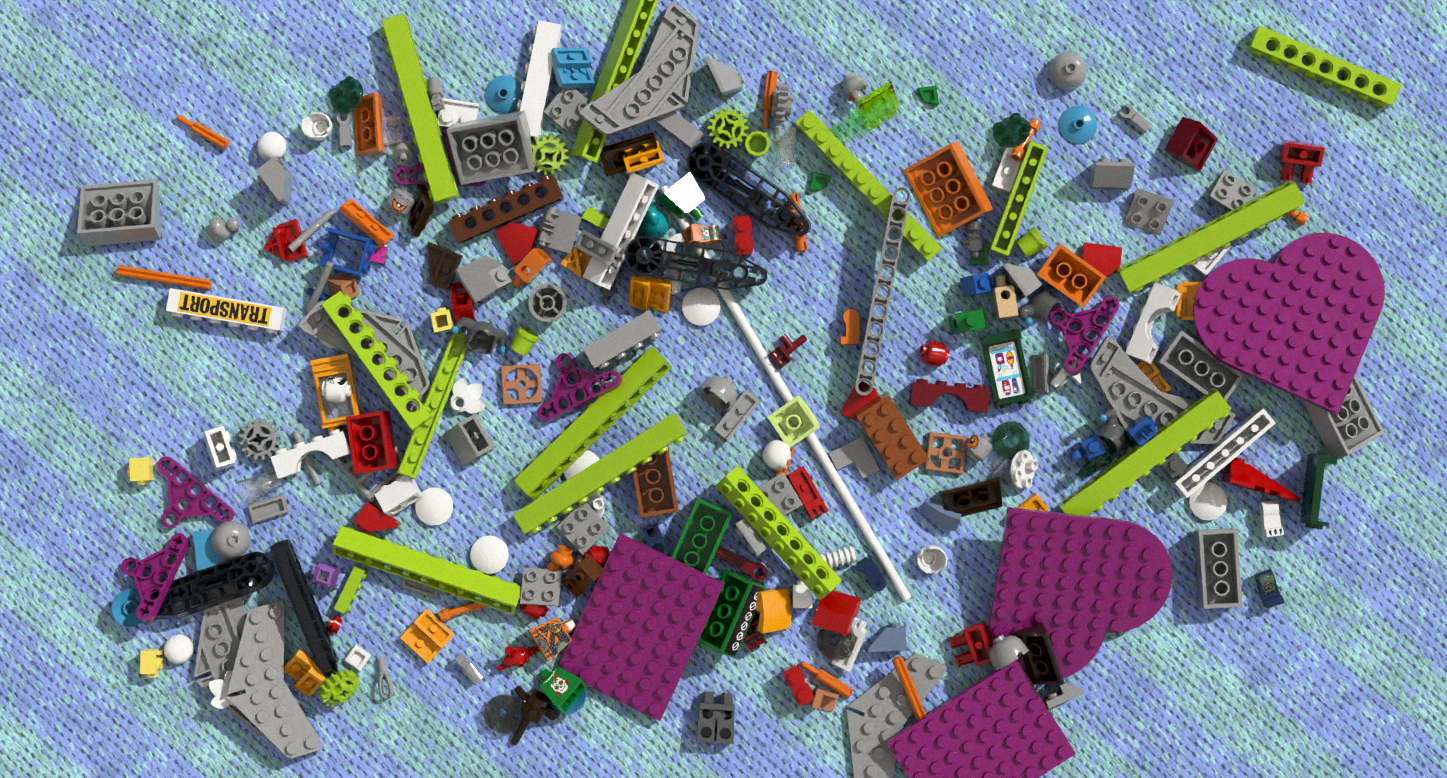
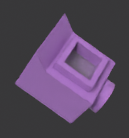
(326, 575)

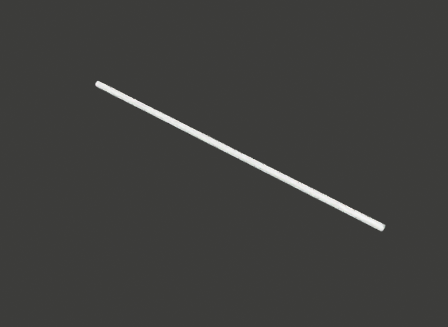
(812, 439)

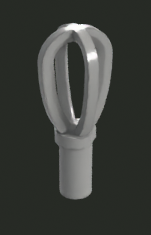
(383, 672)

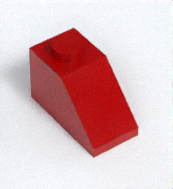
(462, 303)
(374, 519)

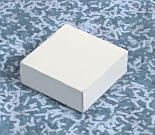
(357, 657)

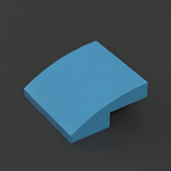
(572, 67)
(204, 551)

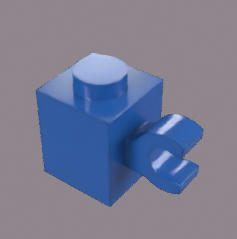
(977, 284)
(1141, 430)
(1089, 448)

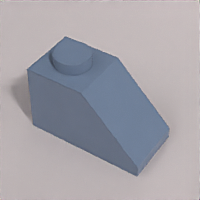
(889, 639)

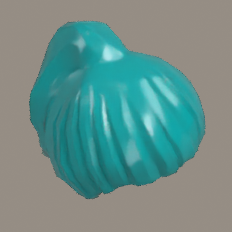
(654, 222)

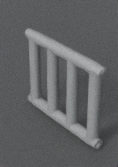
(358, 481)

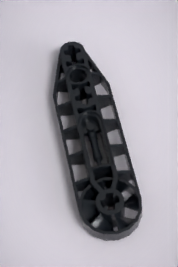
(757, 197)
(704, 267)
(243, 574)
(305, 606)

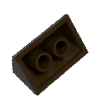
(613, 154)
(973, 497)
(1040, 658)

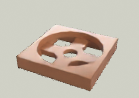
(535, 368)
(962, 440)

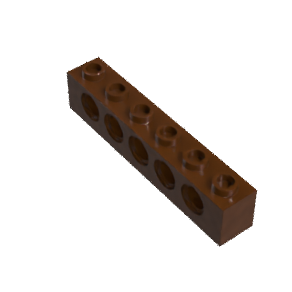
(464, 234)

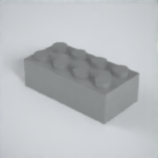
(621, 340)
(1197, 367)
(1218, 568)

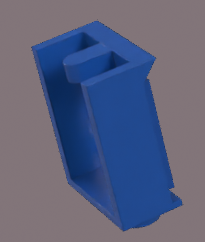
(330, 247)

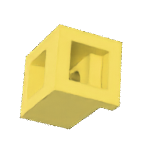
(151, 662)

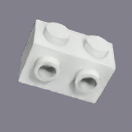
(219, 449)
(398, 495)

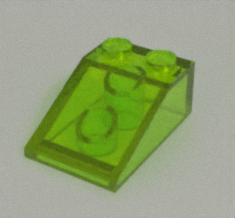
(877, 106)

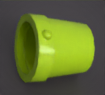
(757, 143)
(1032, 243)
(523, 340)

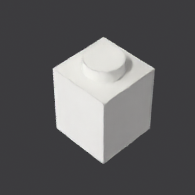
(801, 595)

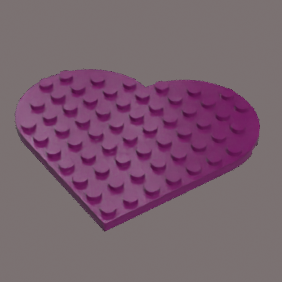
(1294, 319)
(1077, 580)

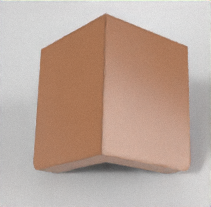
(343, 283)
(824, 699)

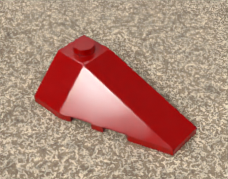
(1248, 477)

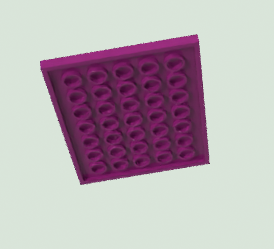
(640, 626)
(985, 732)

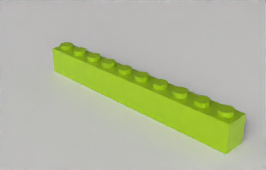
(616, 70)
(420, 109)
(865, 183)
(1211, 236)
(592, 424)
(1141, 459)
(601, 473)
(427, 570)

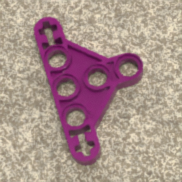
(417, 167)
(1087, 323)
(568, 391)
(180, 491)
(158, 566)

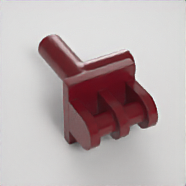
(784, 353)
(752, 635)

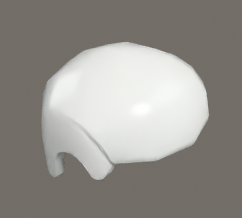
(317, 126)
(271, 145)
(776, 455)
(931, 559)
(178, 649)

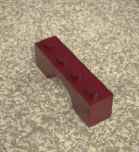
(974, 399)

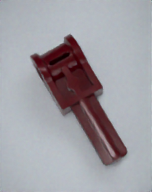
(741, 563)

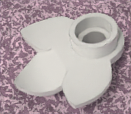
(469, 395)
(219, 689)

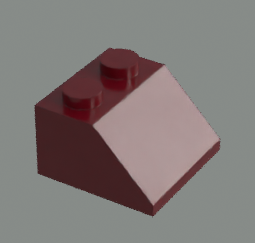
(1191, 143)

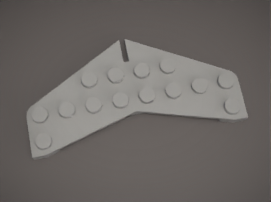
(649, 91)
(400, 346)
(1135, 395)
(219, 645)
(261, 674)
(885, 713)

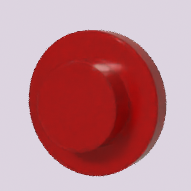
(334, 624)

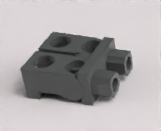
(719, 713)

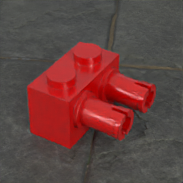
(1301, 153)
(979, 642)

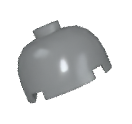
(1067, 71)
(547, 303)
(719, 392)
(230, 539)
(1006, 650)

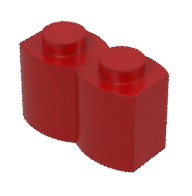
(742, 230)
(801, 689)

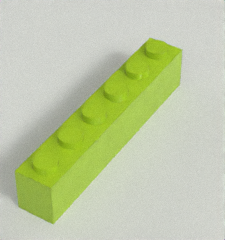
(1018, 199)

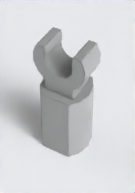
(436, 93)
(1135, 119)
(344, 131)
(469, 669)

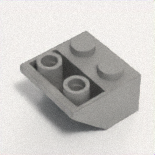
(1111, 175)
(277, 178)
(470, 439)
(755, 540)

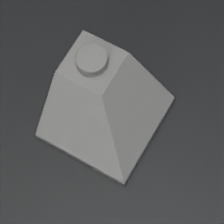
(724, 77)
(483, 278)
(1023, 279)

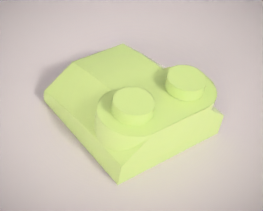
(794, 421)

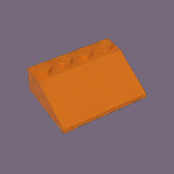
(948, 189)

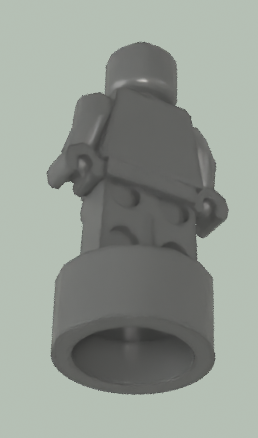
(974, 244)
(609, 293)

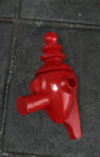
(517, 656)

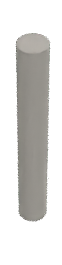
(311, 230)
(320, 285)
(308, 461)

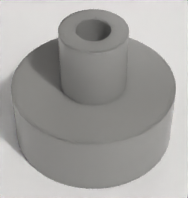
(403, 153)

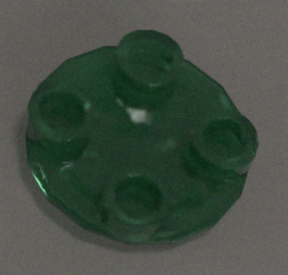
(346, 96)
(1011, 131)
(1010, 439)
(1090, 466)

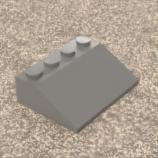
(491, 147)
(119, 213)
(1351, 427)

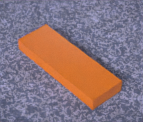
(366, 222)

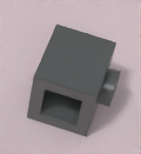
(1173, 466)

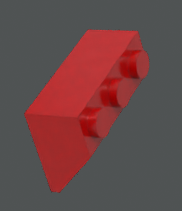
(371, 442)

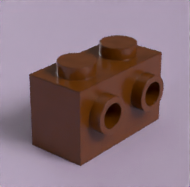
(582, 576)

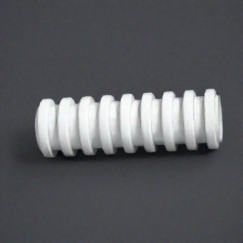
(839, 557)

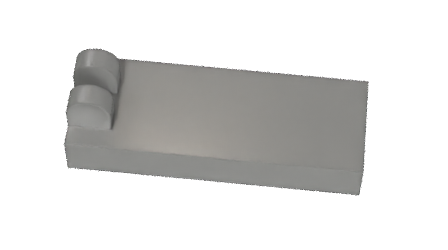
(597, 248)
(737, 415)

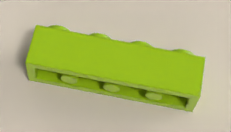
(595, 218)
(349, 591)

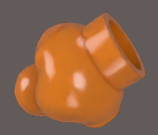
(560, 557)

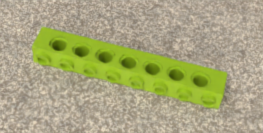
(1387, 88)
(332, 308)
(778, 533)

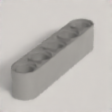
(680, 129)

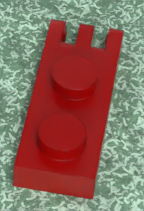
(807, 492)

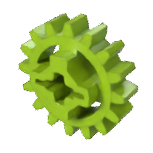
(739, 123)
(553, 149)
(339, 687)

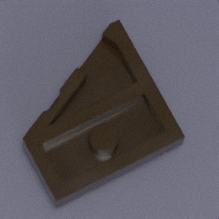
(420, 211)
(442, 265)

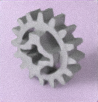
(781, 104)
(261, 446)

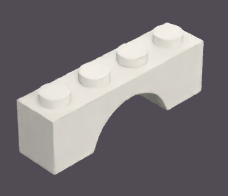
(1160, 301)
(289, 462)

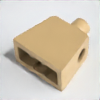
(1002, 307)

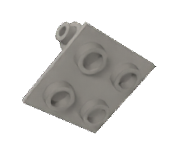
(566, 108)
(1231, 191)
(1148, 211)
(558, 230)
(781, 494)
(583, 527)
(541, 587)

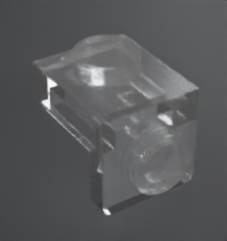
(392, 131)
(999, 468)

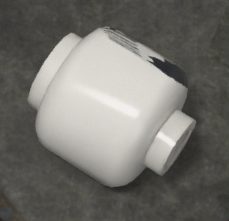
(336, 389)

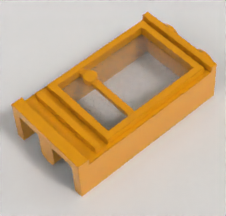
(335, 413)

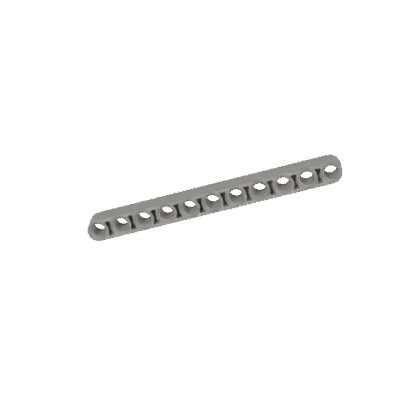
(883, 301)

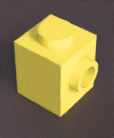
(442, 320)
(141, 470)

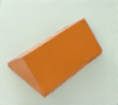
(368, 126)
(1071, 275)

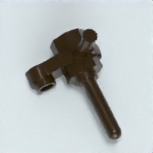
(533, 709)

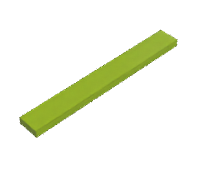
(436, 401)

